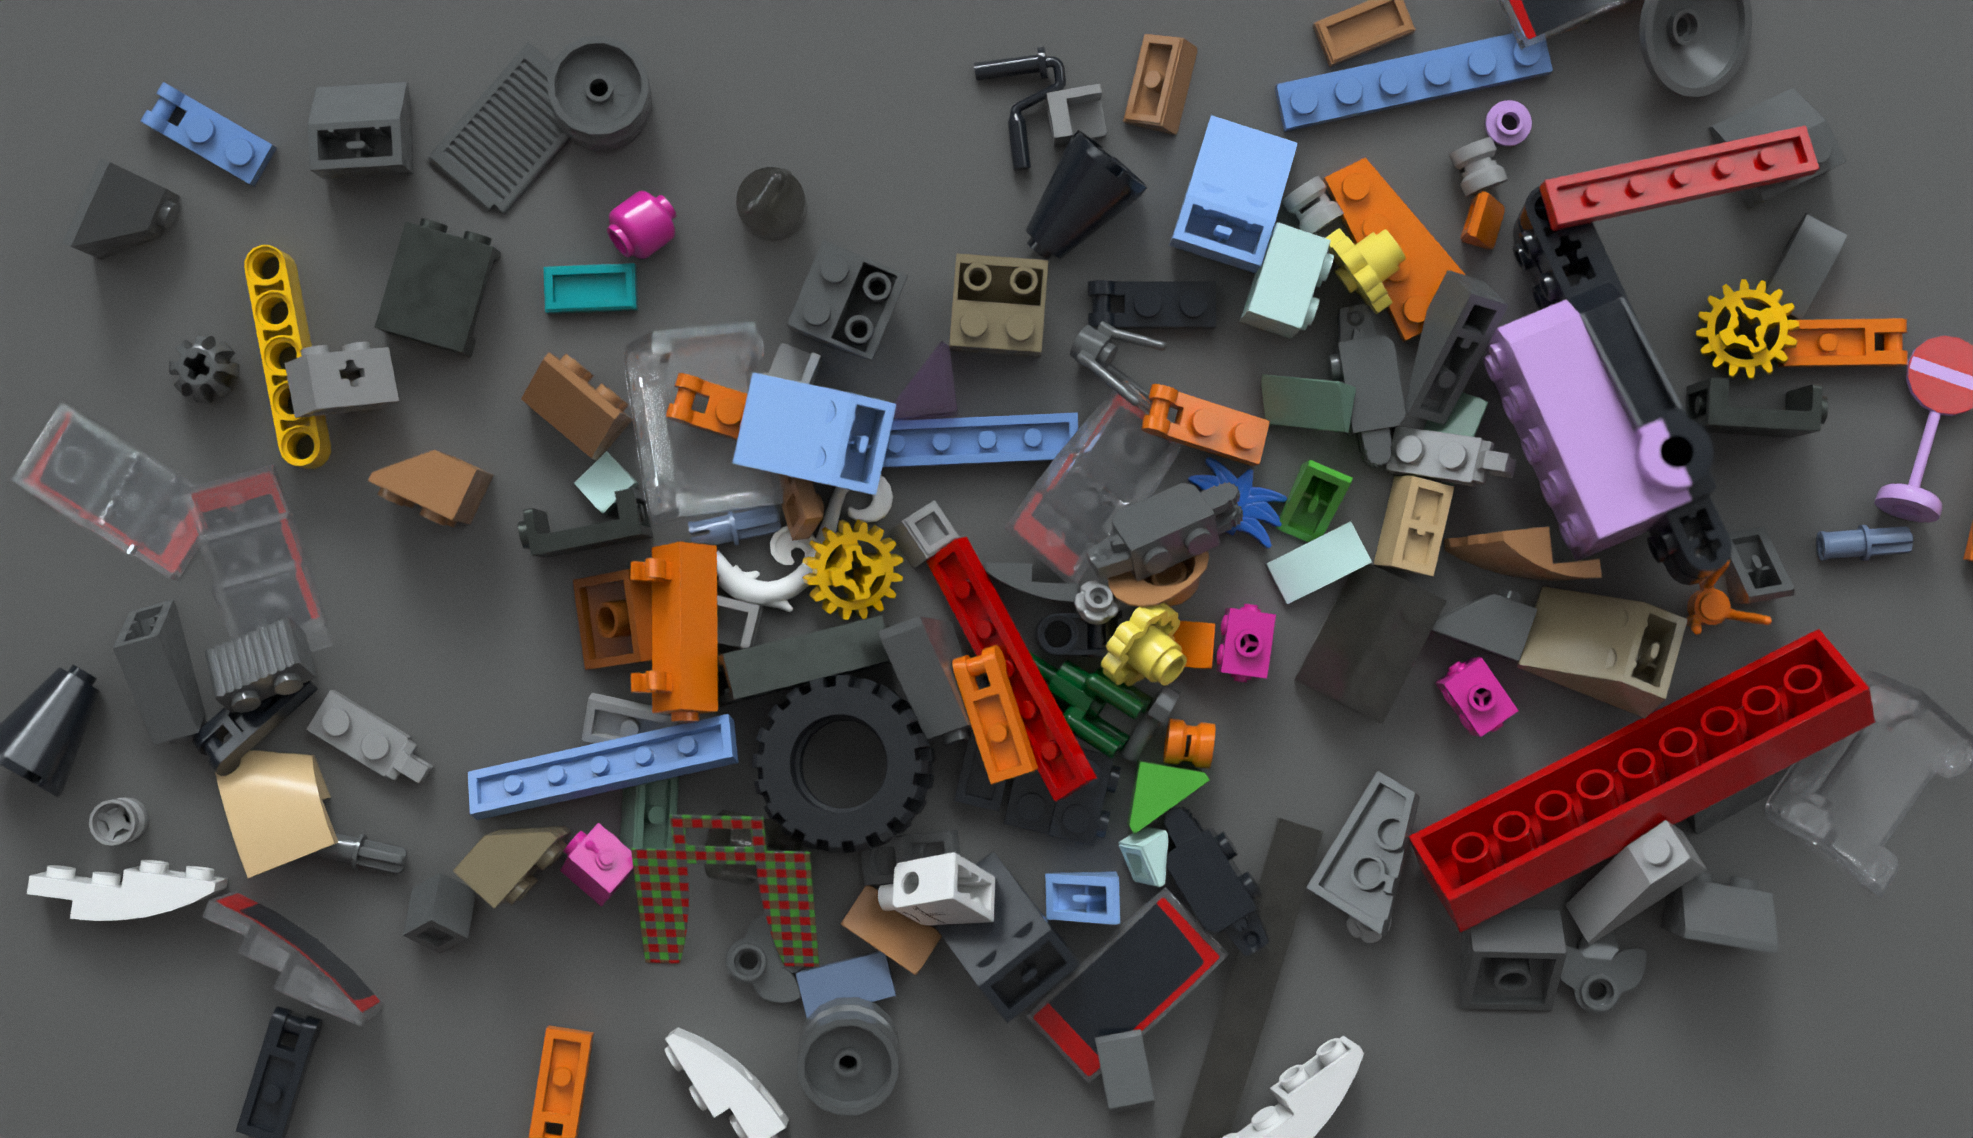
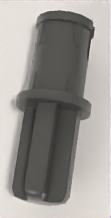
(365, 853)

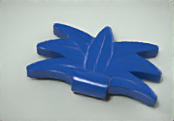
(1252, 500)

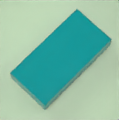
(590, 288)

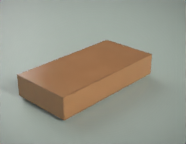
(1362, 29)

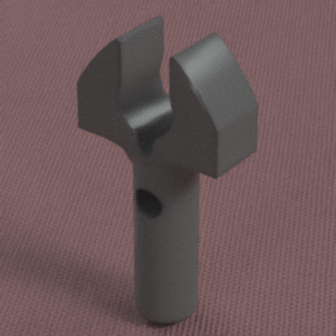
(1156, 714)

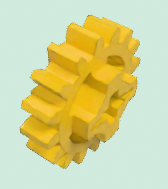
(1767, 319)
(871, 566)

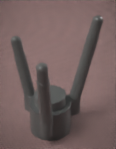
(1095, 351)

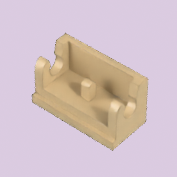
(1414, 525)

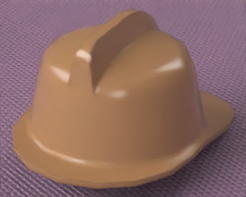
(1170, 586)

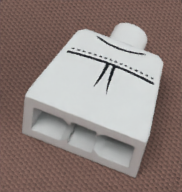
(940, 891)

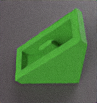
(1313, 501)
(1158, 789)

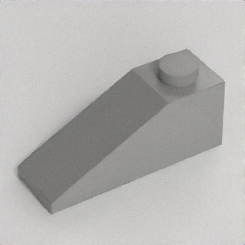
(1635, 880)

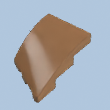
(1520, 554)

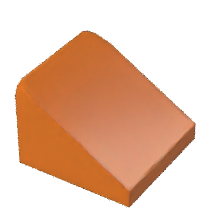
(1483, 221)
(1196, 643)

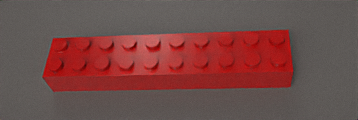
(1641, 777)

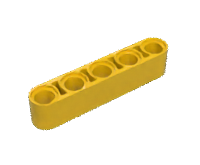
(272, 341)

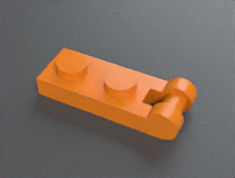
(1847, 343)
(722, 412)
(1206, 425)
(994, 715)
(561, 1081)

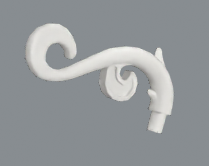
(775, 593)

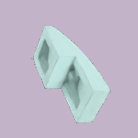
(1318, 562)

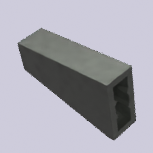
(799, 660)

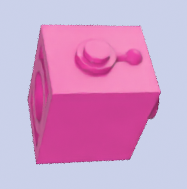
(1231, 656)
(1460, 688)
(597, 863)

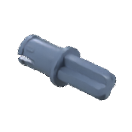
(736, 526)
(1863, 542)

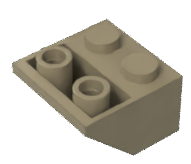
(998, 305)
(505, 861)

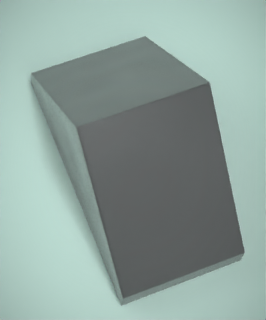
(1755, 569)
(1125, 1072)

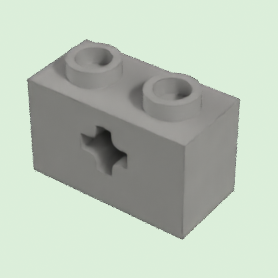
(317, 382)

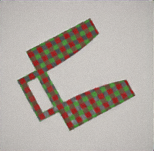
(782, 881)

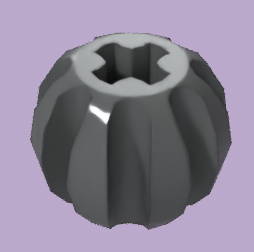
(213, 356)

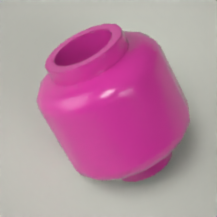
(641, 225)

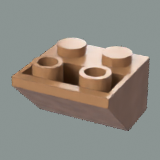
(575, 407)
(438, 482)

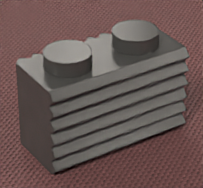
(260, 665)

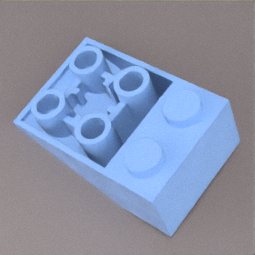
(1234, 194)
(814, 433)

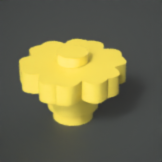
(1366, 265)
(1145, 648)

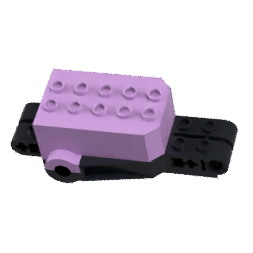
(1600, 410)

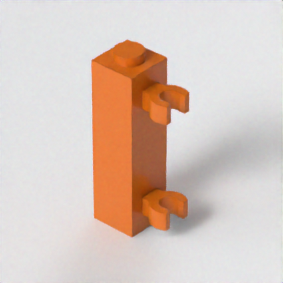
(682, 630)

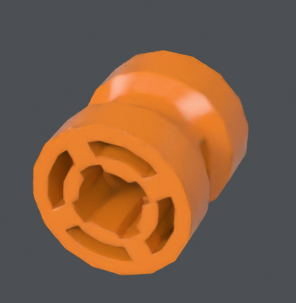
(1199, 747)

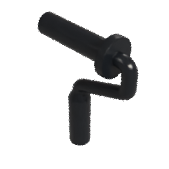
(1020, 66)

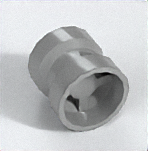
(1479, 169)
(1317, 216)
(109, 819)

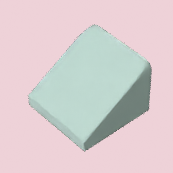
(602, 480)
(1146, 855)

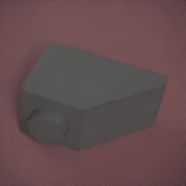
(1490, 624)

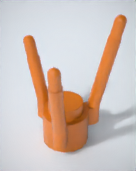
(1712, 606)

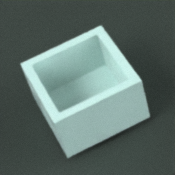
(1285, 282)

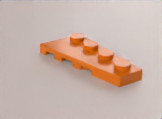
(1374, 206)

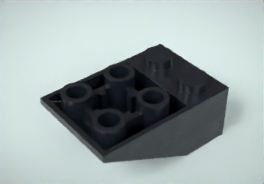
(1017, 953)

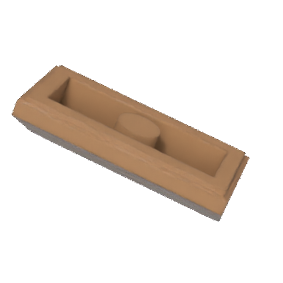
(1160, 83)
(891, 931)

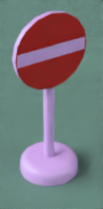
(1942, 382)

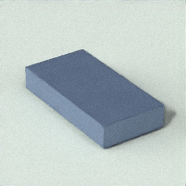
(859, 976)

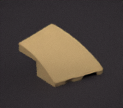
(276, 809)

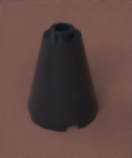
(1081, 197)
(47, 729)

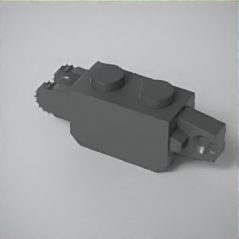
(1372, 368)
(1166, 530)

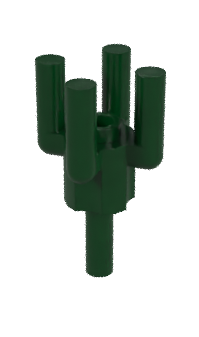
(1084, 698)

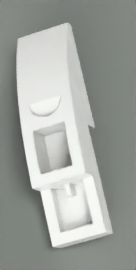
(142, 893)
(724, 1084)
(1307, 1093)

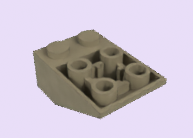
(1604, 647)

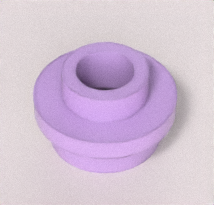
(1494, 125)

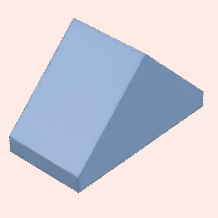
(1083, 897)

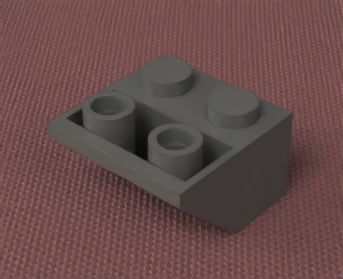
(361, 131)
(846, 301)

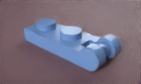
(210, 135)

